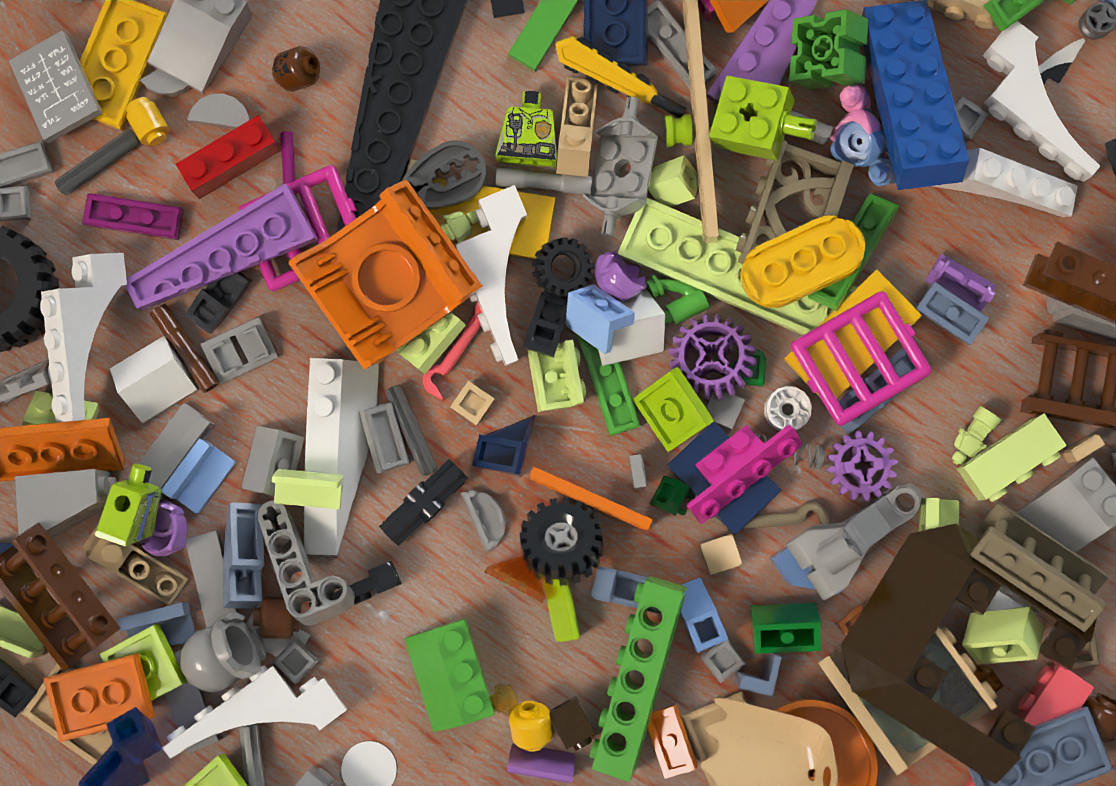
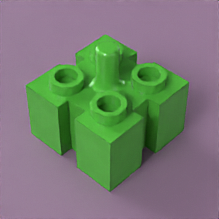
(829, 50)

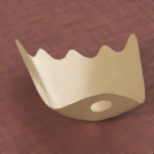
(768, 748)

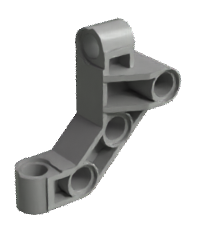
(838, 548)

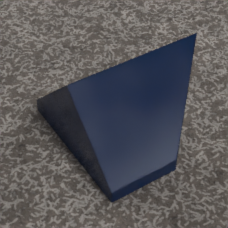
(504, 448)

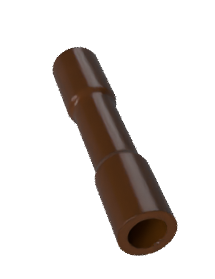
(173, 332)

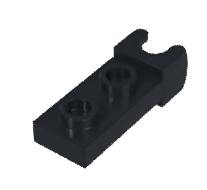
(381, 579)

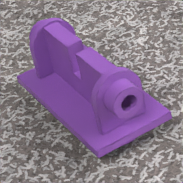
(961, 282)

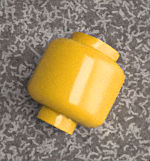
(531, 726)

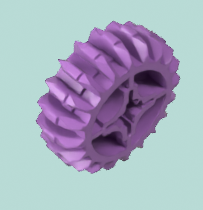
(721, 346)

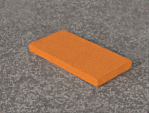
(59, 448)

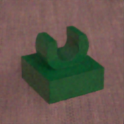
(671, 495)

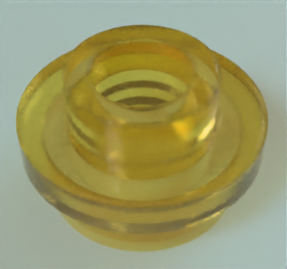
(504, 699)

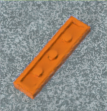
(590, 499)

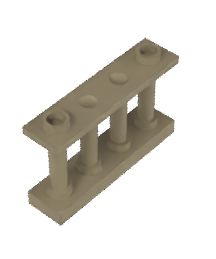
(1040, 566)

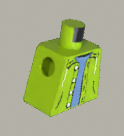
(130, 508)

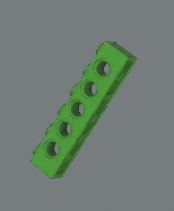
(623, 760)

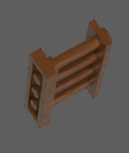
(1075, 280)
(1073, 408)
(39, 608)

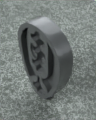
(440, 159)

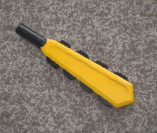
(599, 67)

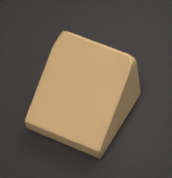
(721, 554)

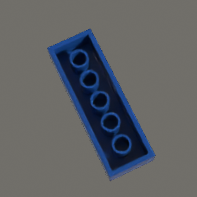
(914, 96)

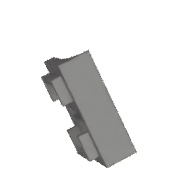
(254, 343)

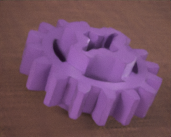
(858, 451)

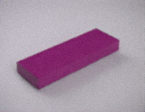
(132, 216)

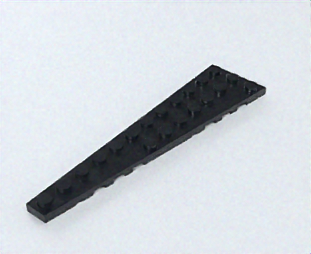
(397, 89)

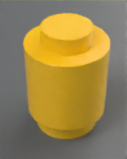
(147, 121)

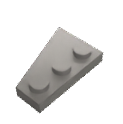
(24, 381)

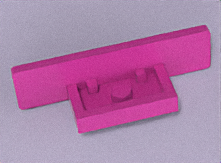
(738, 466)

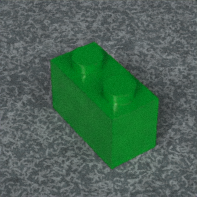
(785, 628)

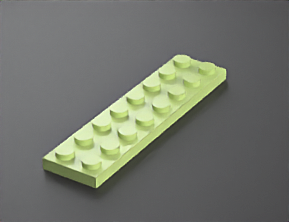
(675, 248)

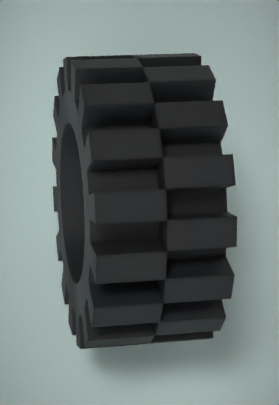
(544, 261)

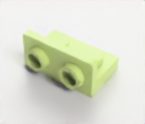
(430, 344)

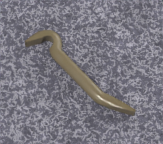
(785, 519)

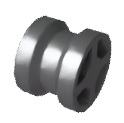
(1105, 20)

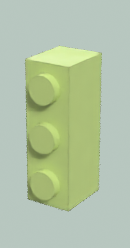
(1012, 458)

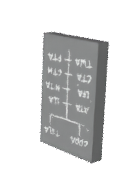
(55, 87)

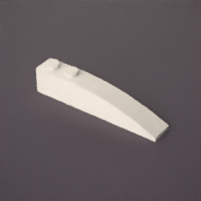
(336, 442)

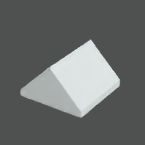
(642, 337)
(152, 380)

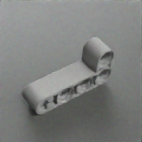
(297, 561)

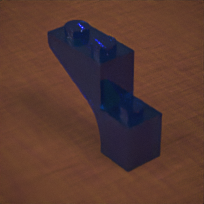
(132, 742)

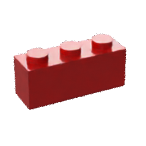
(228, 157)

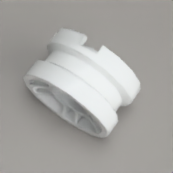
(801, 408)

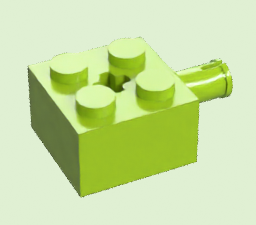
(762, 134)

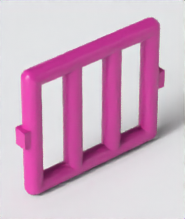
(303, 187)
(867, 400)

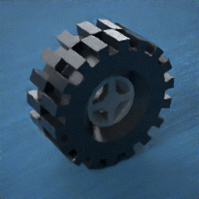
(559, 526)

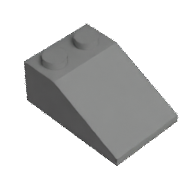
(198, 39)
(1075, 505)

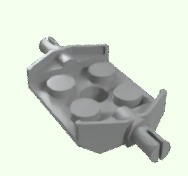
(622, 143)

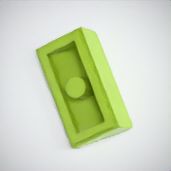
(561, 611)

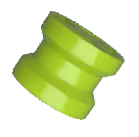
(678, 130)

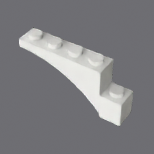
(1025, 104)
(1011, 181)
(488, 260)
(70, 326)
(261, 701)

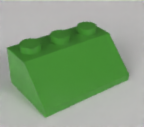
(450, 675)

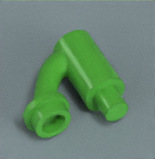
(689, 305)

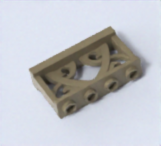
(829, 189)

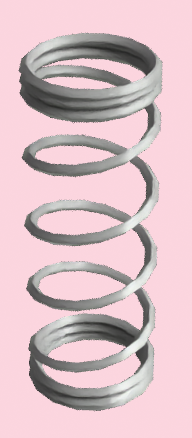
(819, 454)

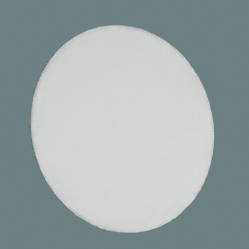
(369, 765)

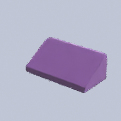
(542, 763)

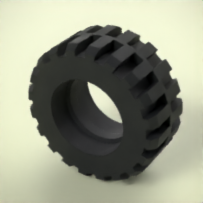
(33, 277)

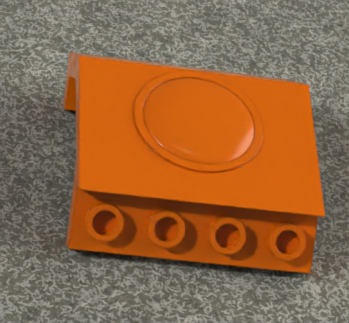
(386, 275)

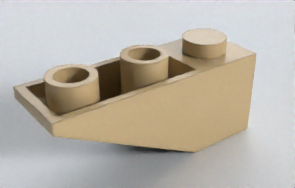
(576, 127)
(136, 567)

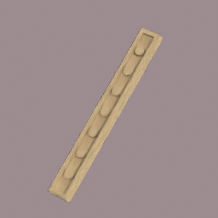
(700, 121)

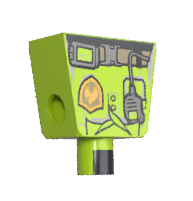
(528, 134)

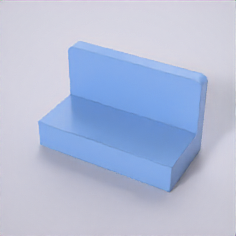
(596, 316)
(198, 475)

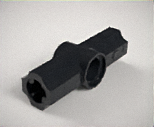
(423, 502)

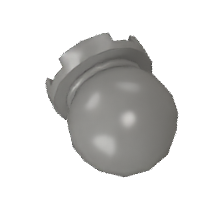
(222, 654)

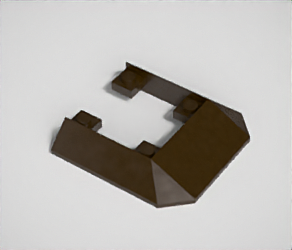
(900, 620)

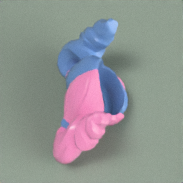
(862, 125)

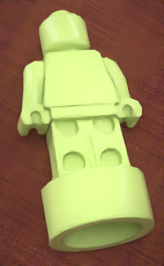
(458, 225)
(970, 441)

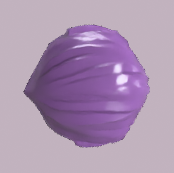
(617, 277)
(168, 532)

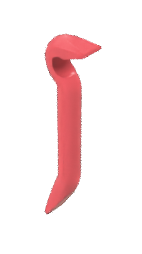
(453, 354)

